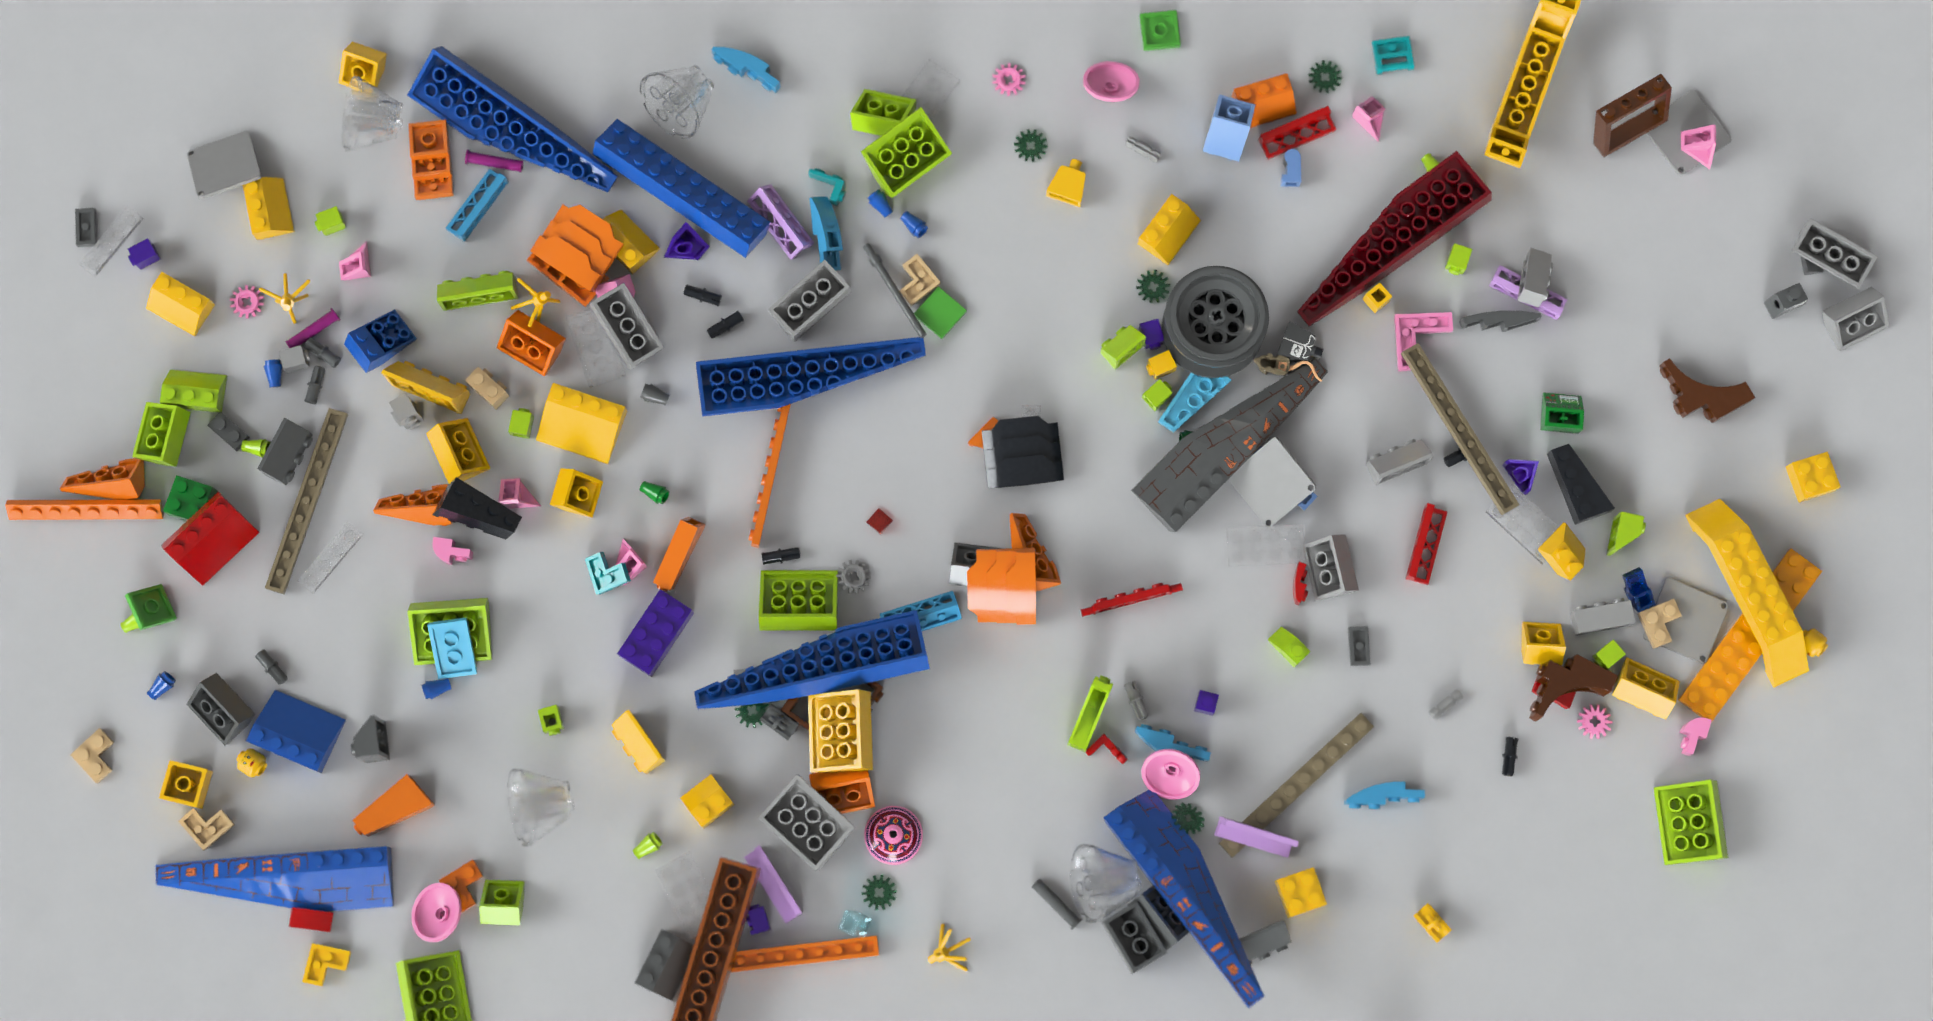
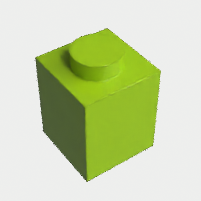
(329, 221)
(1458, 259)
(1157, 394)
(521, 423)
(1608, 655)

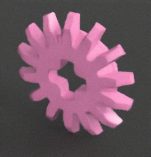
(1005, 72)
(238, 300)
(1589, 726)

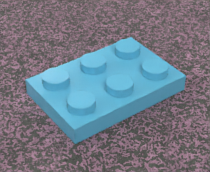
(452, 648)

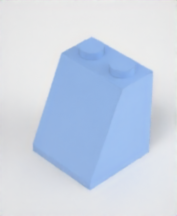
(1229, 128)

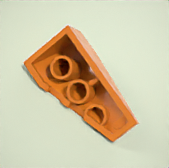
(116, 482)
(414, 507)
(1024, 536)

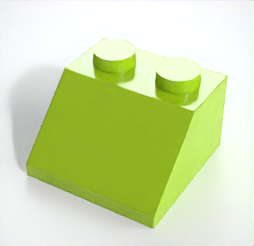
(1122, 346)
(1624, 530)
(502, 902)

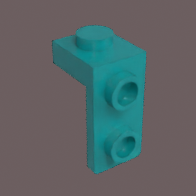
(839, 184)

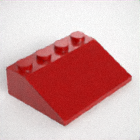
(210, 538)

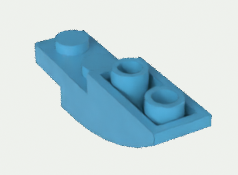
(742, 62)
(827, 231)
(1164, 740)
(1376, 795)

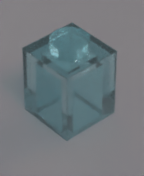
(854, 923)

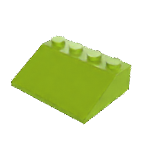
(905, 153)
(798, 600)
(424, 612)
(1690, 822)
(434, 988)

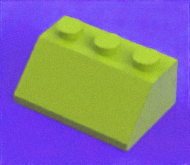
(880, 111)
(194, 390)
(161, 434)

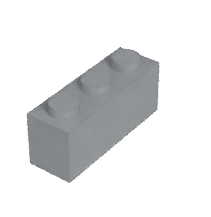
(1535, 277)
(1602, 616)

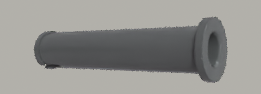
(1056, 903)

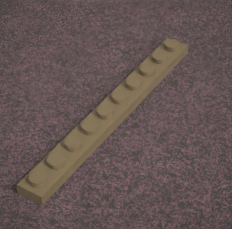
(1460, 429)
(306, 501)
(1303, 778)

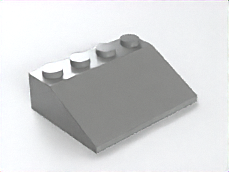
(807, 822)

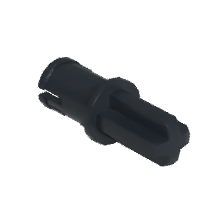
(702, 295)
(725, 324)
(1454, 458)
(780, 555)
(1509, 756)

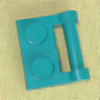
(1390, 49)

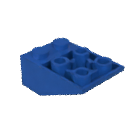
(379, 340)

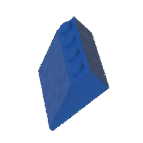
(296, 731)

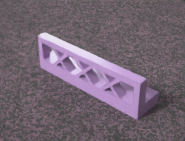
(783, 218)
(1512, 290)
(1254, 837)
(774, 885)

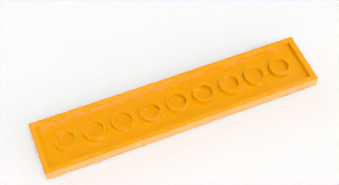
(1739, 647)

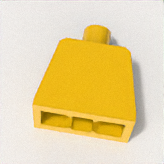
(1068, 184)

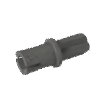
(322, 352)
(315, 385)
(271, 667)

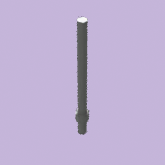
(876, 261)

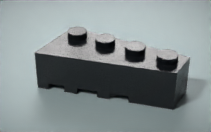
(1578, 486)
(476, 510)

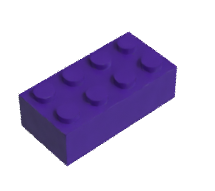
(655, 633)

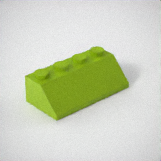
(477, 291)

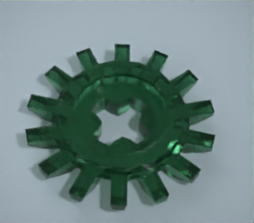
(1332, 76)
(1030, 138)
(1145, 283)
(760, 707)
(1181, 819)
(871, 891)

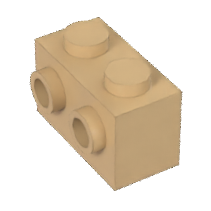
(487, 388)

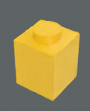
(1377, 297)
(1161, 365)

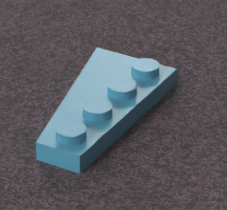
(1190, 399)

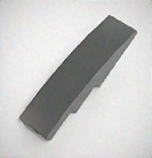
(1506, 319)

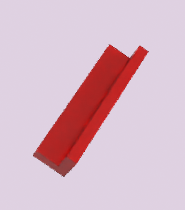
(1294, 126)
(1421, 541)

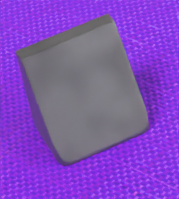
(1809, 267)

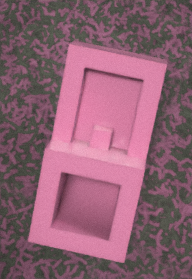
(446, 551)
(1695, 730)

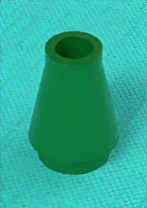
(655, 492)

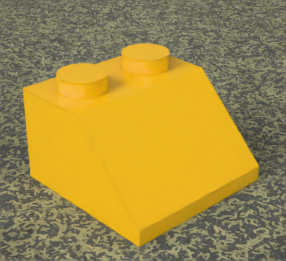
(362, 62)
(576, 492)
(1564, 552)
(1542, 643)
(707, 801)

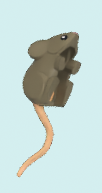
(1279, 365)

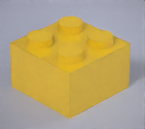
(1813, 477)
(185, 784)
(1300, 892)

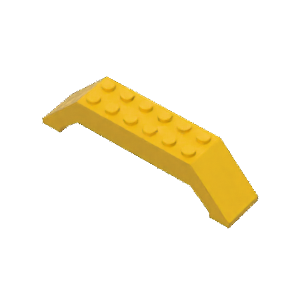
(1530, 80)
(1753, 589)

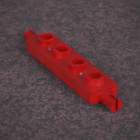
(1139, 595)

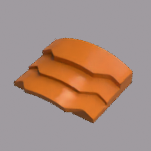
(578, 245)
(1003, 586)

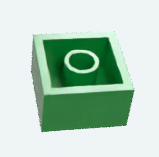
(187, 498)

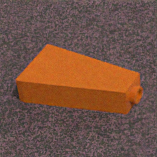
(678, 553)
(395, 805)

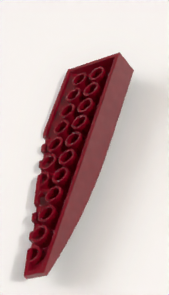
(1403, 230)

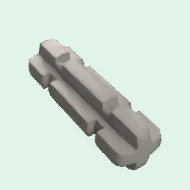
(1143, 149)
(1446, 704)

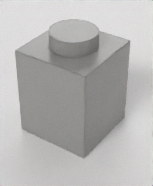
(294, 359)

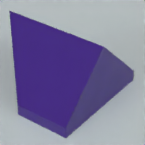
(686, 244)
(1522, 473)

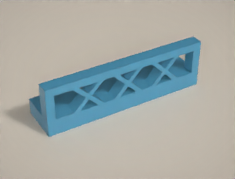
(480, 207)
(937, 615)

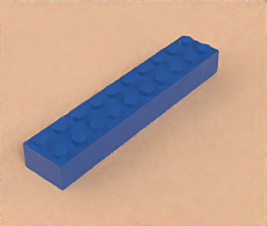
(681, 187)

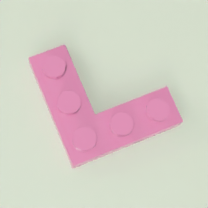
(1411, 324)

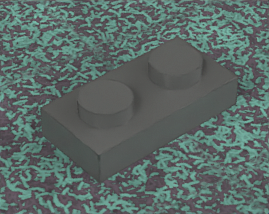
(85, 227)
(228, 431)
(1359, 646)

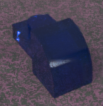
(1637, 590)

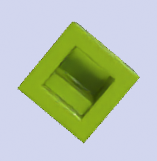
(548, 713)

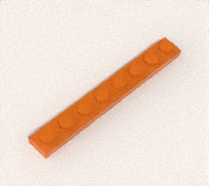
(768, 479)
(84, 509)
(805, 953)

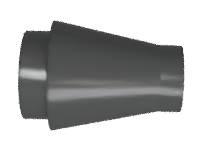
(653, 394)

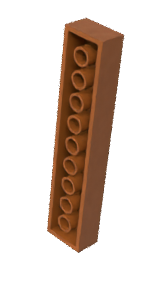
(717, 941)

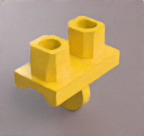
(1432, 922)

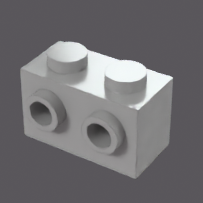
(405, 412)

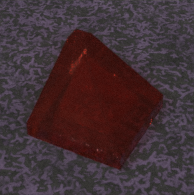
(879, 521)

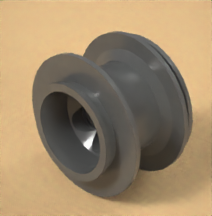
(1198, 351)

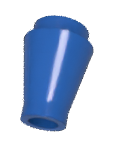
(880, 203)
(915, 225)
(273, 371)
(161, 685)
(435, 688)

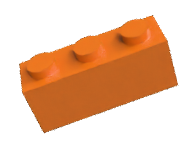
(1271, 98)
(533, 345)
(844, 790)

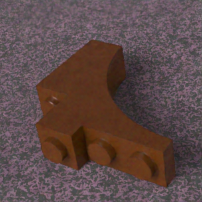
(1694, 395)
(1575, 676)

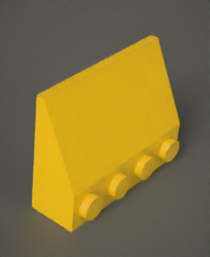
(426, 386)
(581, 423)
(840, 731)

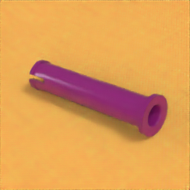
(493, 161)
(313, 329)

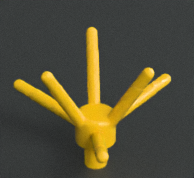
(288, 300)
(538, 300)
(942, 953)

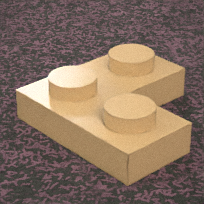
(923, 280)
(1654, 622)
(89, 753)
(206, 832)

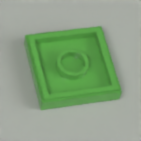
(1160, 30)
(940, 312)
(150, 606)

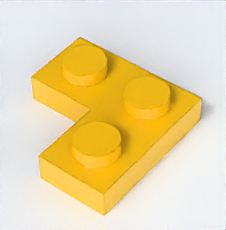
(320, 959)

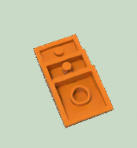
(430, 159)
(571, 287)

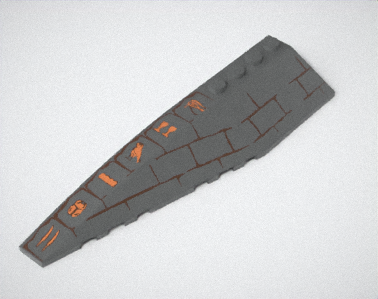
(1218, 449)

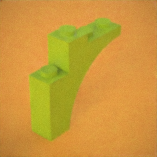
(1090, 713)

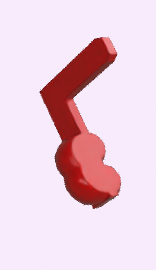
(1122, 758)

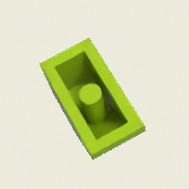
(1289, 646)

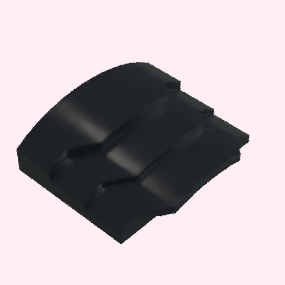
(1022, 452)

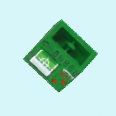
(1562, 413)

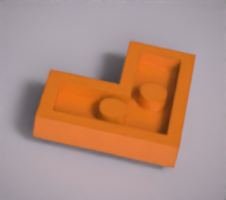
(461, 879)

